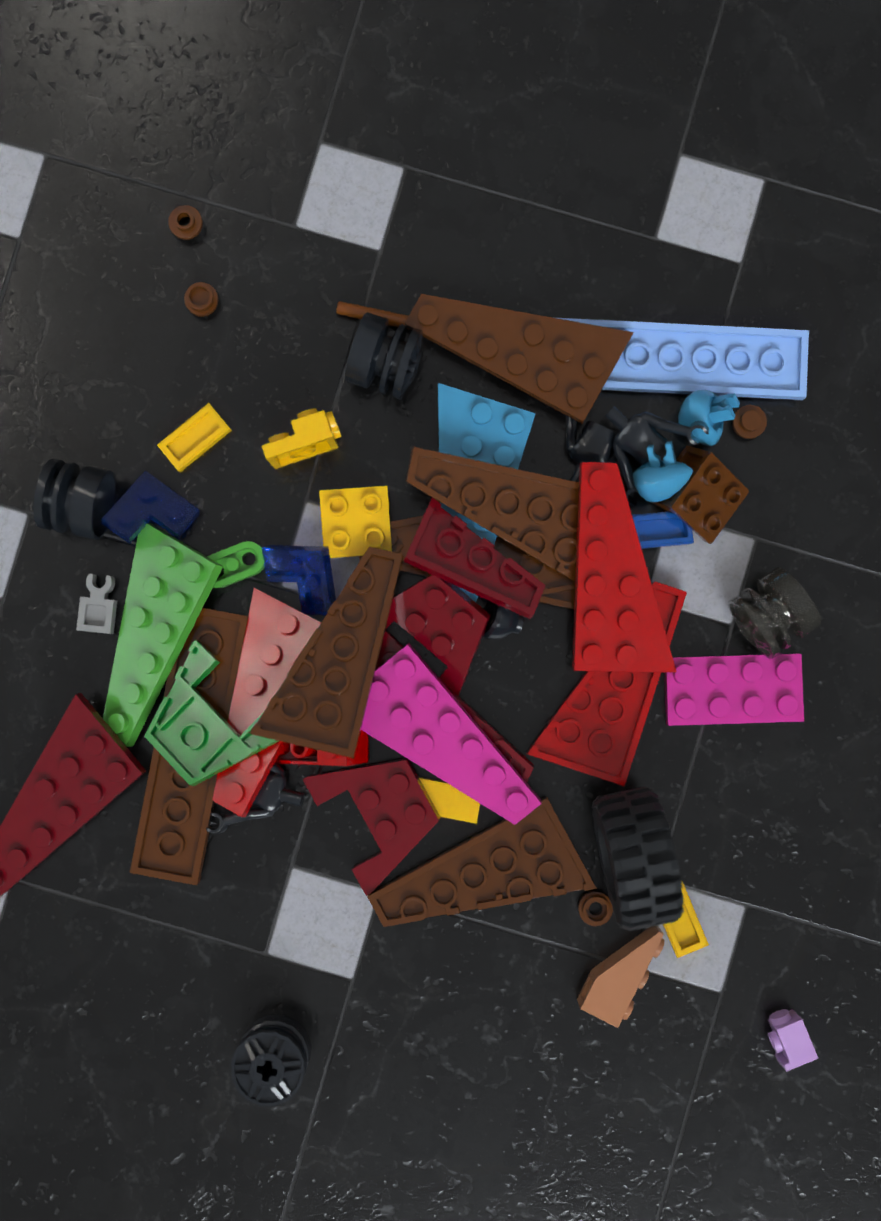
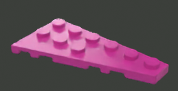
(429, 726)

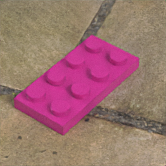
(734, 690)

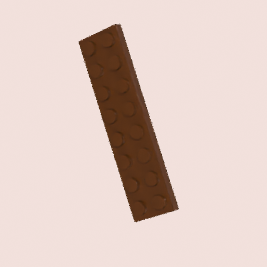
(173, 813)

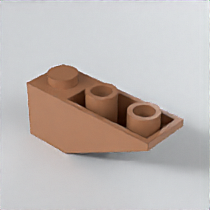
(616, 979)

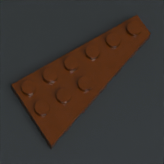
(540, 355)
(514, 504)
(332, 678)
(488, 871)

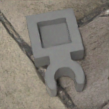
(97, 612)

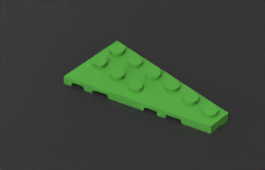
(160, 609)

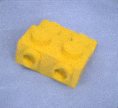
(313, 436)

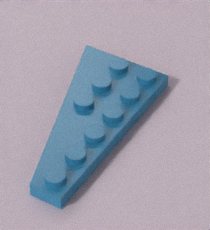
(482, 432)

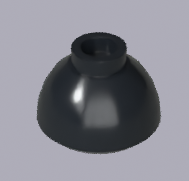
(501, 622)

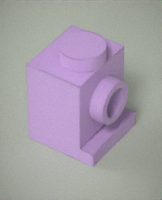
(790, 1039)

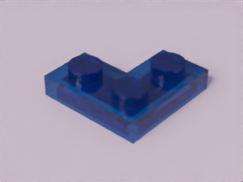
(148, 501)
(309, 568)

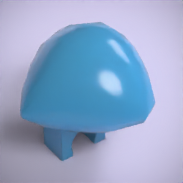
(711, 409)
(661, 478)

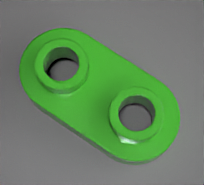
(234, 565)

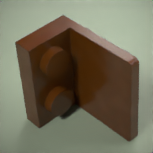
(708, 496)

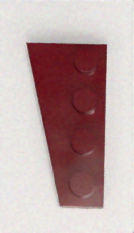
(464, 559)

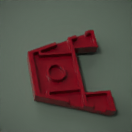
(444, 623)
(391, 805)

